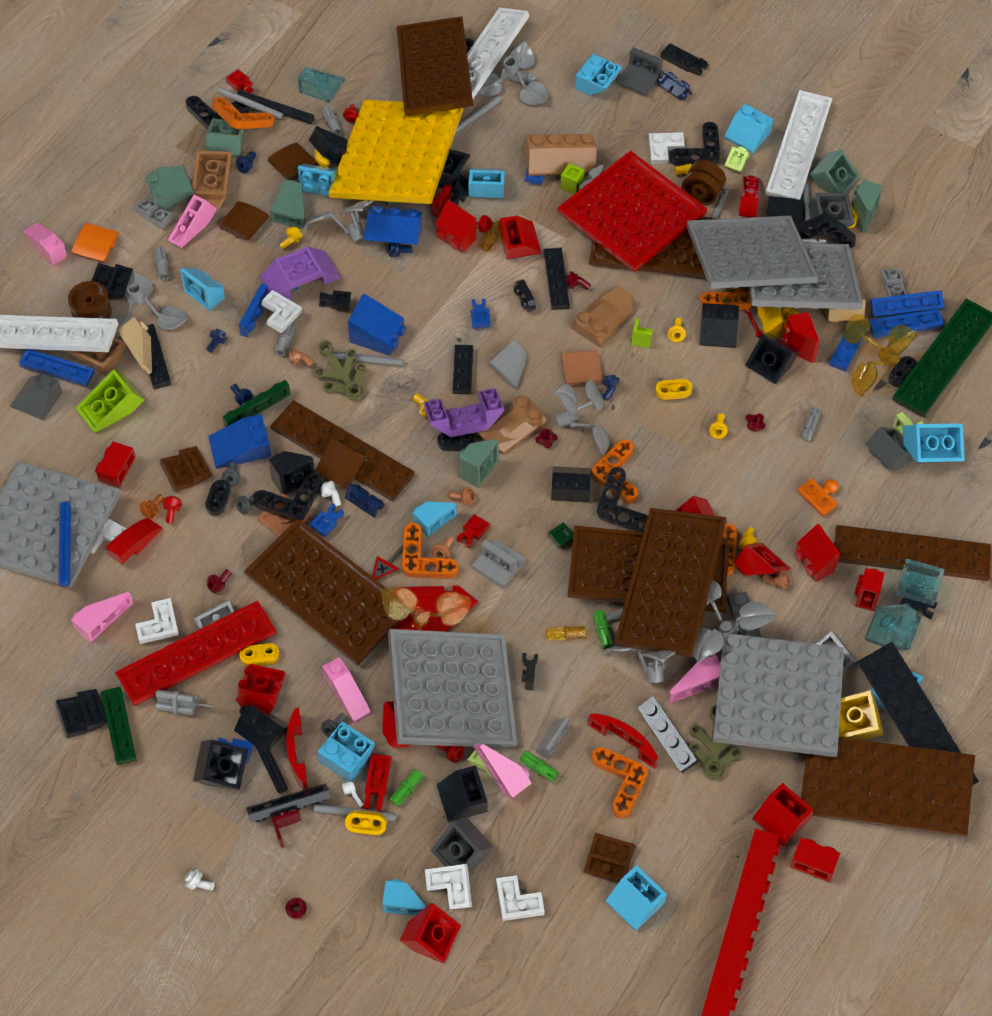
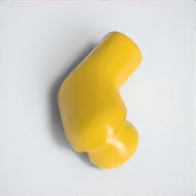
(321, 160)
(682, 169)
(419, 399)

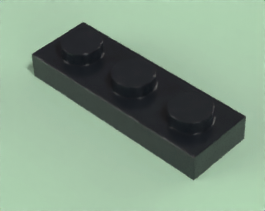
(463, 369)

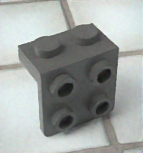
(641, 71)

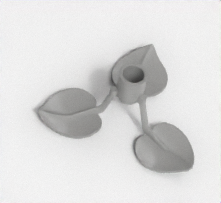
(522, 58)
(354, 228)
(137, 293)
(569, 416)
(752, 617)
(654, 668)

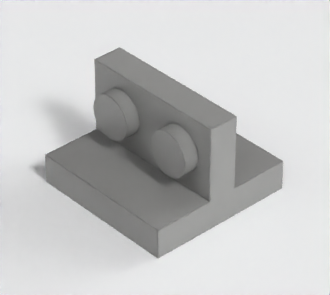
(498, 562)

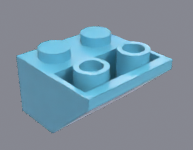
(596, 75)
(316, 178)
(486, 182)
(345, 752)
(636, 898)

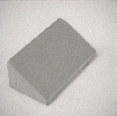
(213, 614)
(833, 640)
(553, 737)

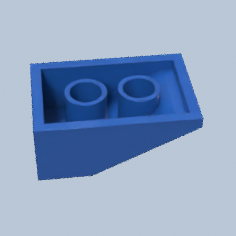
(240, 442)

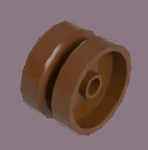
(704, 182)
(89, 301)

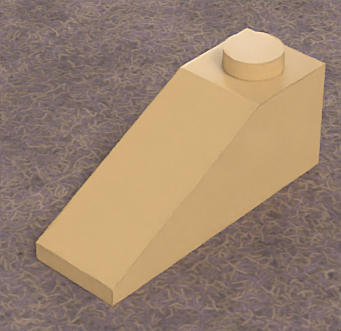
(138, 341)

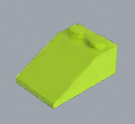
(109, 401)

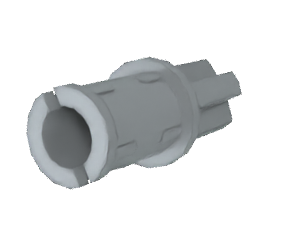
(331, 120)
(161, 263)
(284, 341)

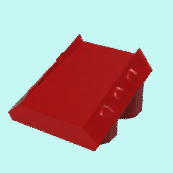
(260, 686)

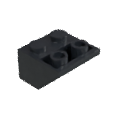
(462, 794)

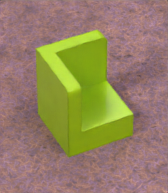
(572, 178)
(641, 336)

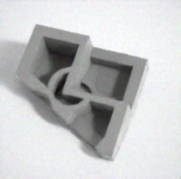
(510, 363)

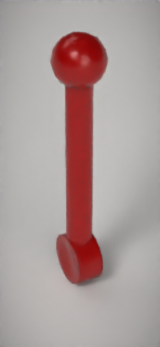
(758, 332)

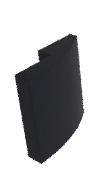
(786, 207)
(113, 279)
(81, 713)

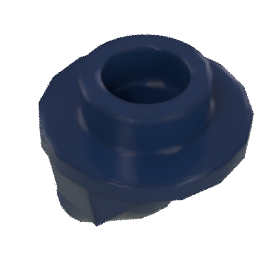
(244, 163)
(395, 249)
(218, 336)
(610, 381)
(241, 395)

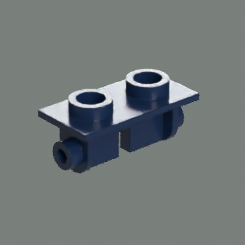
(680, 88)
(360, 498)

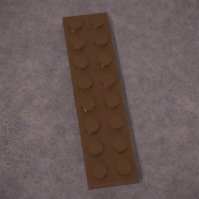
(314, 434)
(891, 549)

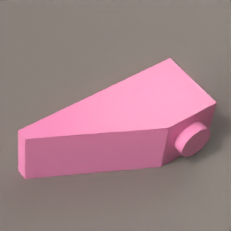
(193, 220)
(46, 243)
(98, 616)
(699, 678)
(345, 689)
(506, 773)

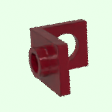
(284, 819)

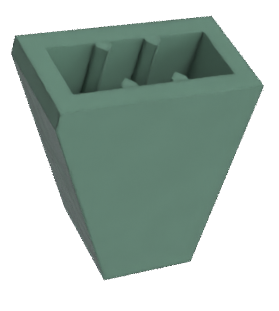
(288, 205)

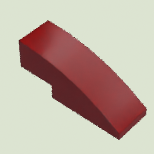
(132, 540)

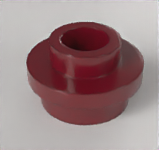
(293, 903)

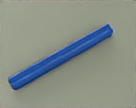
(64, 543)

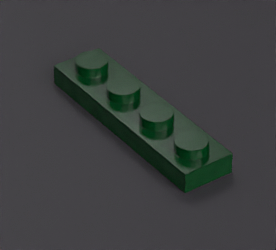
(258, 404)
(118, 726)

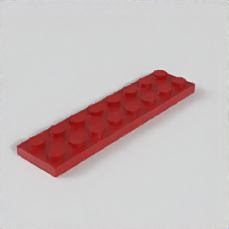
(195, 653)

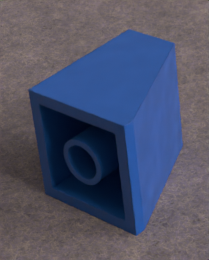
(375, 326)

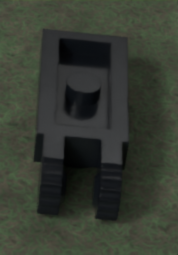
(684, 59)

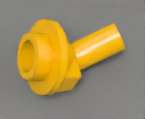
(294, 236)
(677, 332)
(718, 429)
(747, 538)

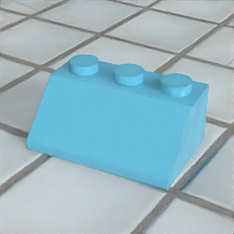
(934, 442)

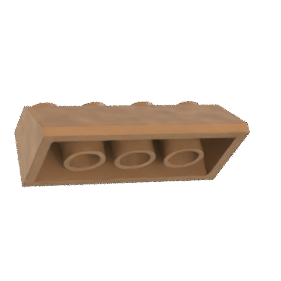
(554, 152)

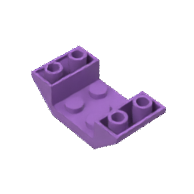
(299, 269)
(465, 419)

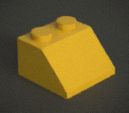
(774, 319)
(860, 717)

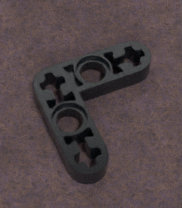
(203, 107)
(703, 153)
(826, 224)
(612, 504)
(290, 505)

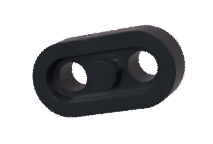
(526, 298)
(901, 369)
(454, 443)
(218, 499)

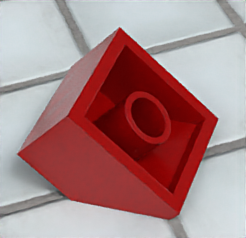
(456, 227)
(801, 335)
(817, 553)

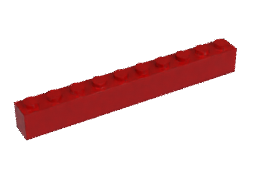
(741, 923)

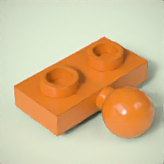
(819, 497)

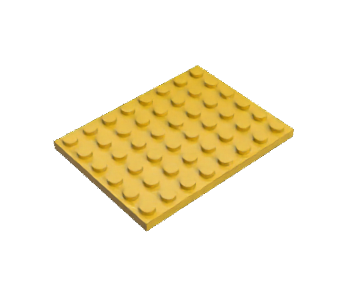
(395, 154)

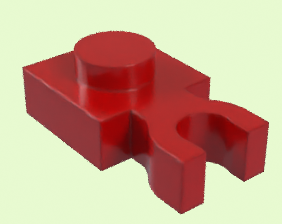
(439, 202)
(474, 528)

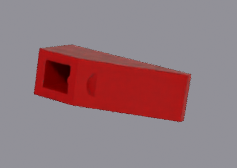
(749, 196)

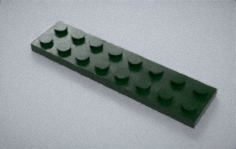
(944, 358)

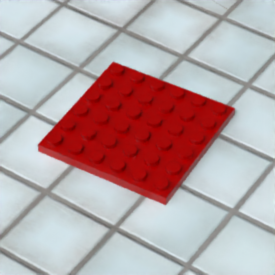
(631, 210)

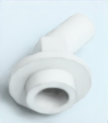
(328, 489)
(193, 880)

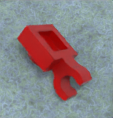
(239, 80)

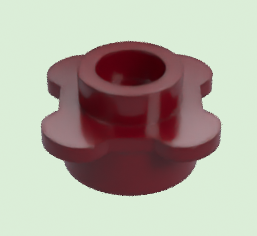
(755, 426)
(546, 433)

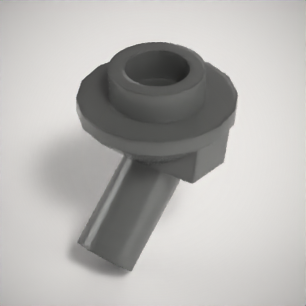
(231, 475)
(244, 504)
(329, 726)

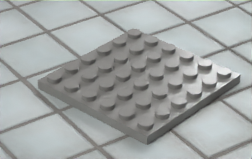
(751, 252)
(835, 287)
(31, 520)
(451, 689)
(779, 695)

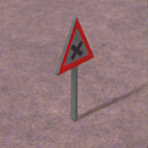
(383, 568)

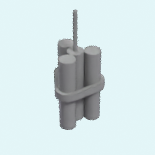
(177, 702)

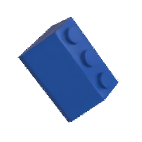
(393, 225)

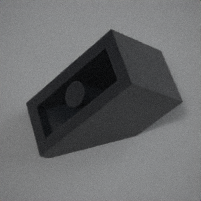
(328, 144)

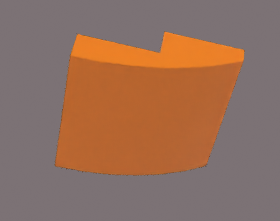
(95, 242)

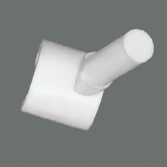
(349, 788)

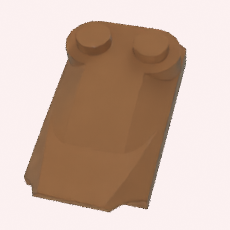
(212, 176)
(604, 315)
(103, 361)
(515, 424)

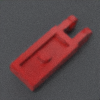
(377, 779)

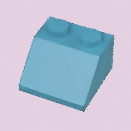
(749, 128)
(202, 287)

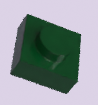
(561, 535)

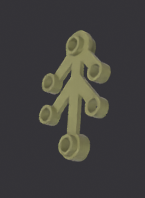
(341, 373)
(715, 748)

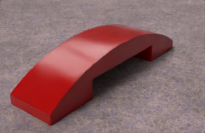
(604, 723)
(295, 728)

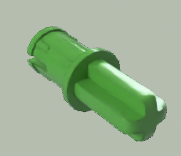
(603, 629)
(539, 766)
(406, 787)

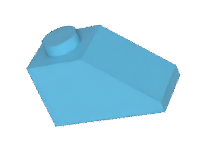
(433, 515)
(401, 899)

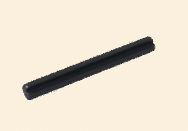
(286, 110)
(271, 766)

